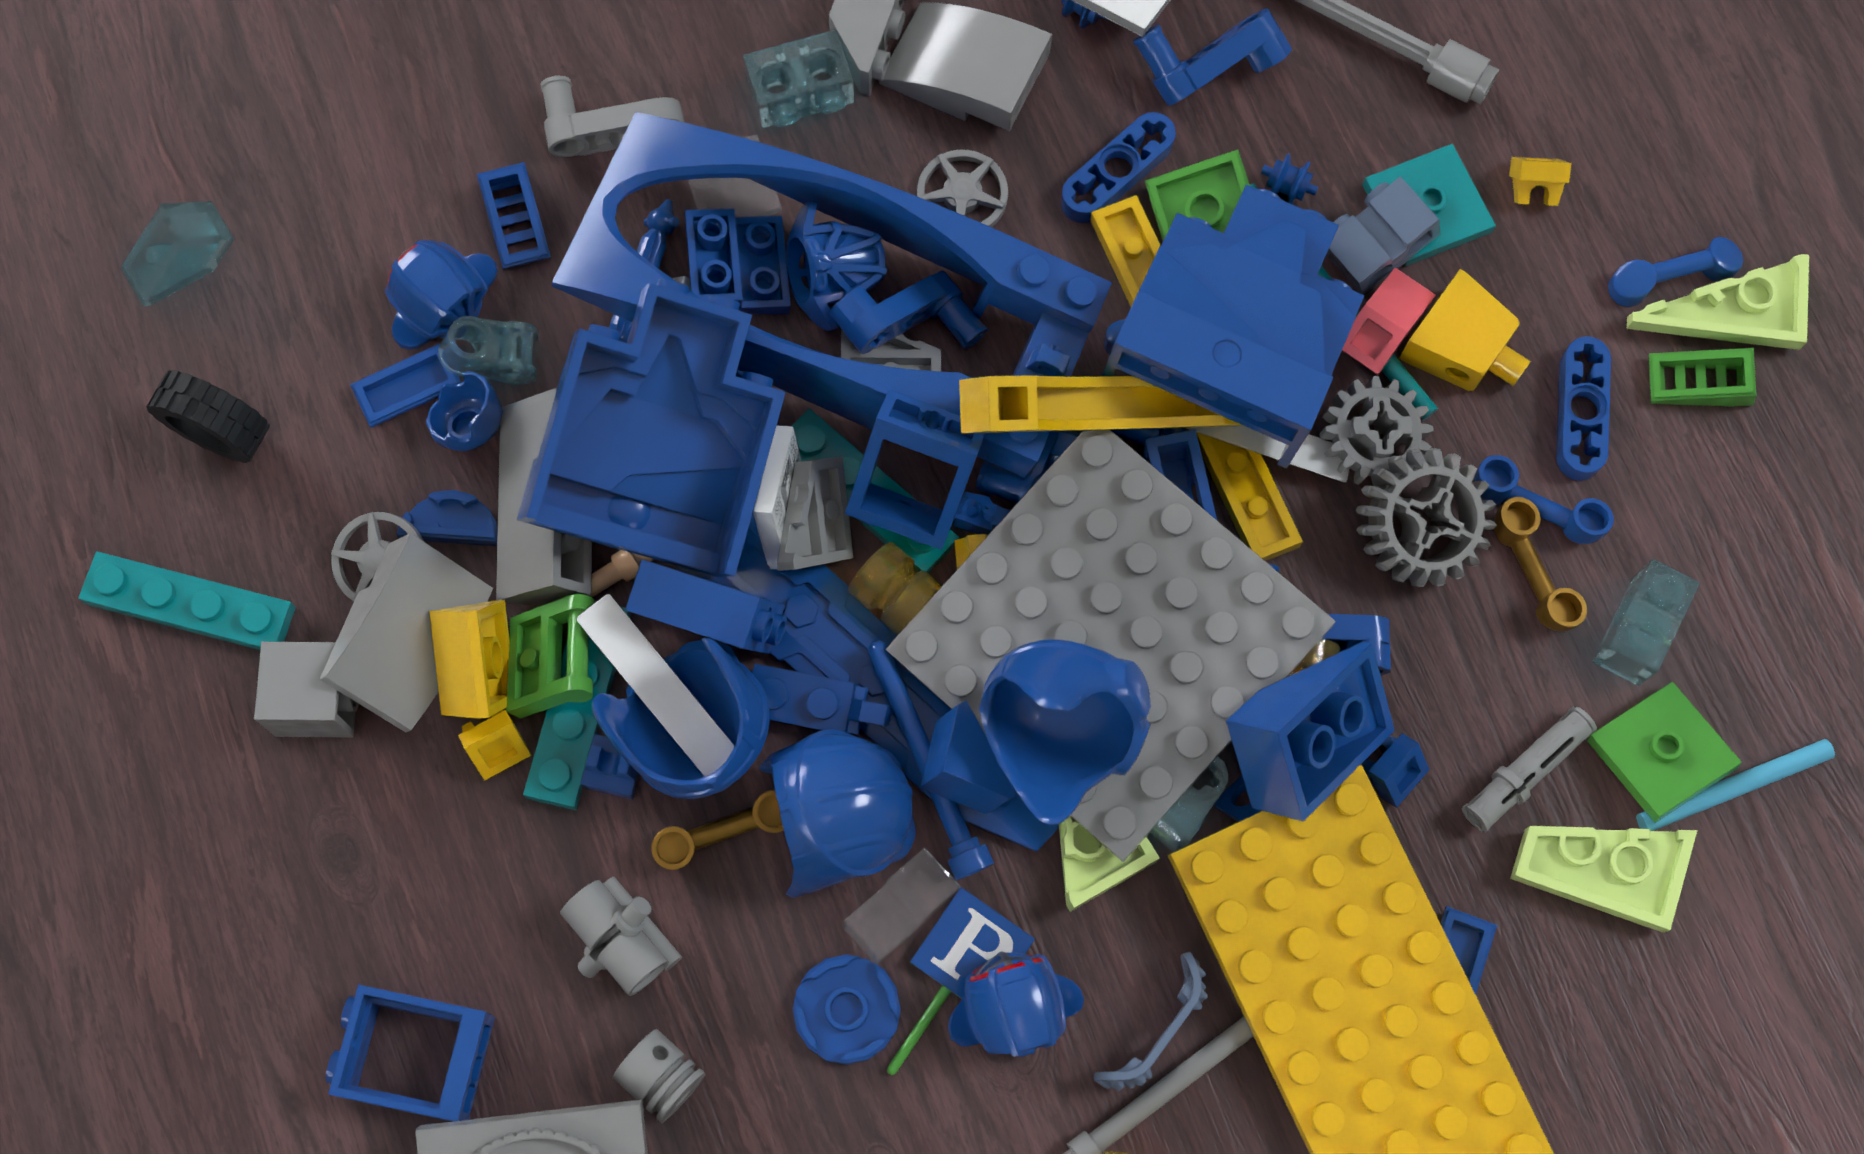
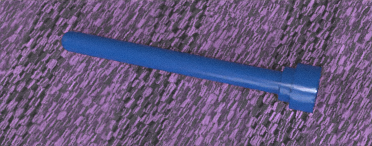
(966, 852)

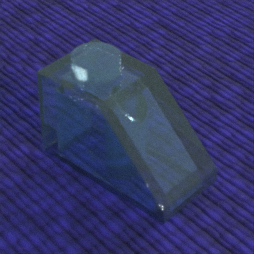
(176, 249)

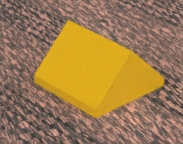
(471, 658)

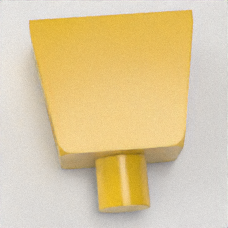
(1466, 337)

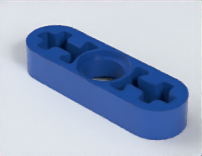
(1123, 147)
(1568, 424)

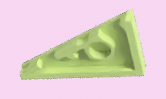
(1755, 309)

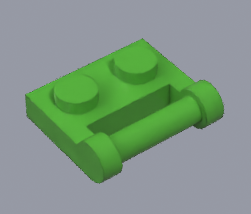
(537, 657)

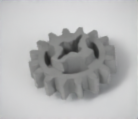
(1391, 416)

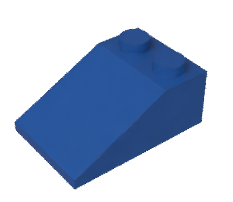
(1310, 732)

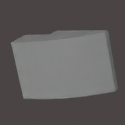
(968, 62)
(387, 642)

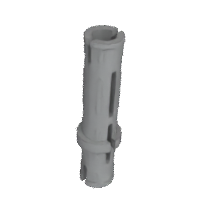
(1513, 783)

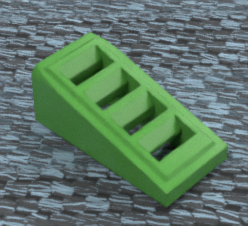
(1736, 359)

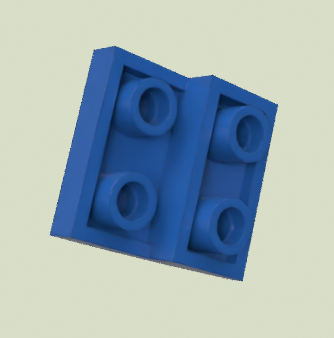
(738, 259)

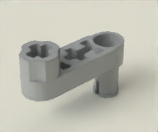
(597, 129)

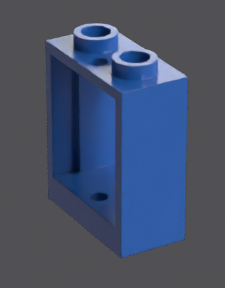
(906, 424)
(707, 608)
(465, 1065)

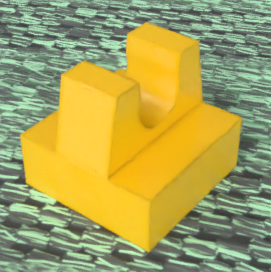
(1532, 172)
(494, 744)

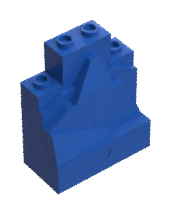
(1242, 318)
(658, 435)

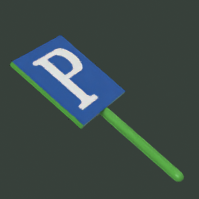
(957, 945)

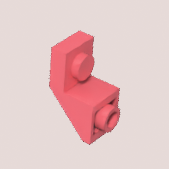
(1387, 320)

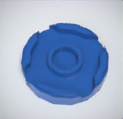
(846, 1009)

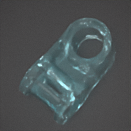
(501, 349)
(1190, 811)

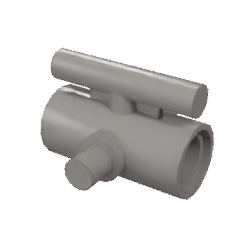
(618, 935)

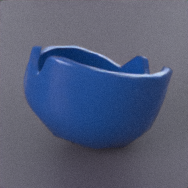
(465, 414)

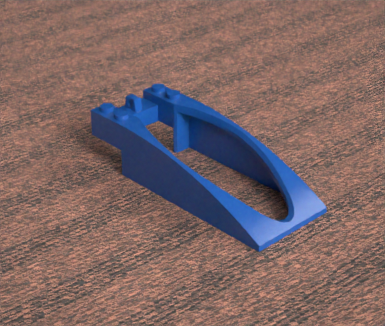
(1014, 275)

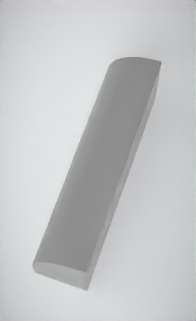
(532, 561)

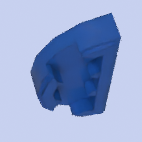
(453, 518)

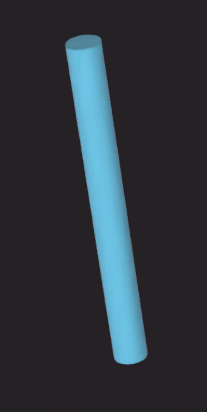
(1746, 782)

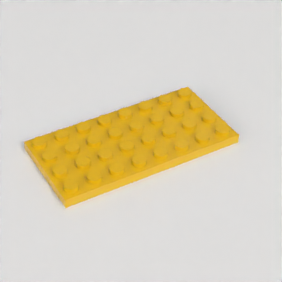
(1354, 984)

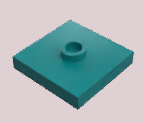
(1448, 192)

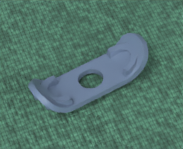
(1191, 997)

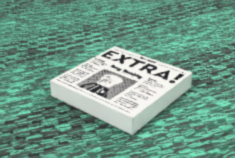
(775, 490)

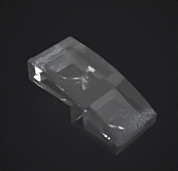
(900, 906)

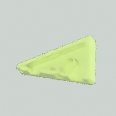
(1092, 868)

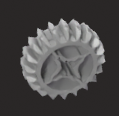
(1446, 481)

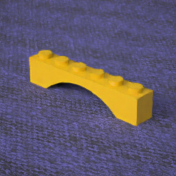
(1074, 404)

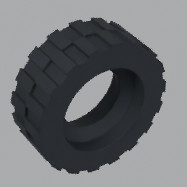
(208, 416)

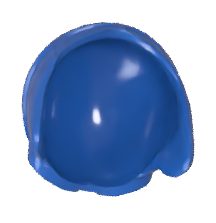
(726, 693)
(1063, 721)
(840, 808)

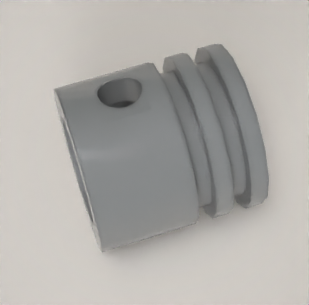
(658, 1075)

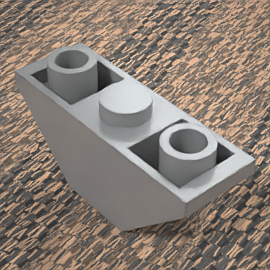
(864, 35)

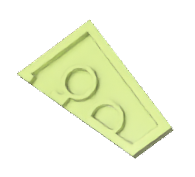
(1614, 871)

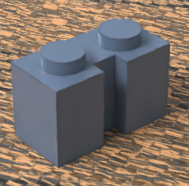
(1382, 235)

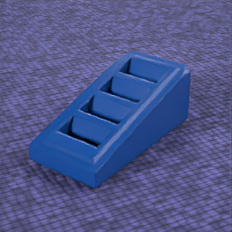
(502, 179)

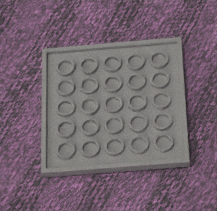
(1133, 569)

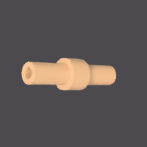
(623, 566)

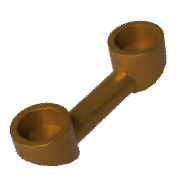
(1557, 608)
(675, 846)

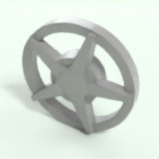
(963, 190)
(370, 553)

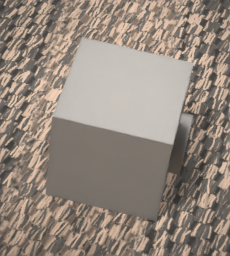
(292, 696)

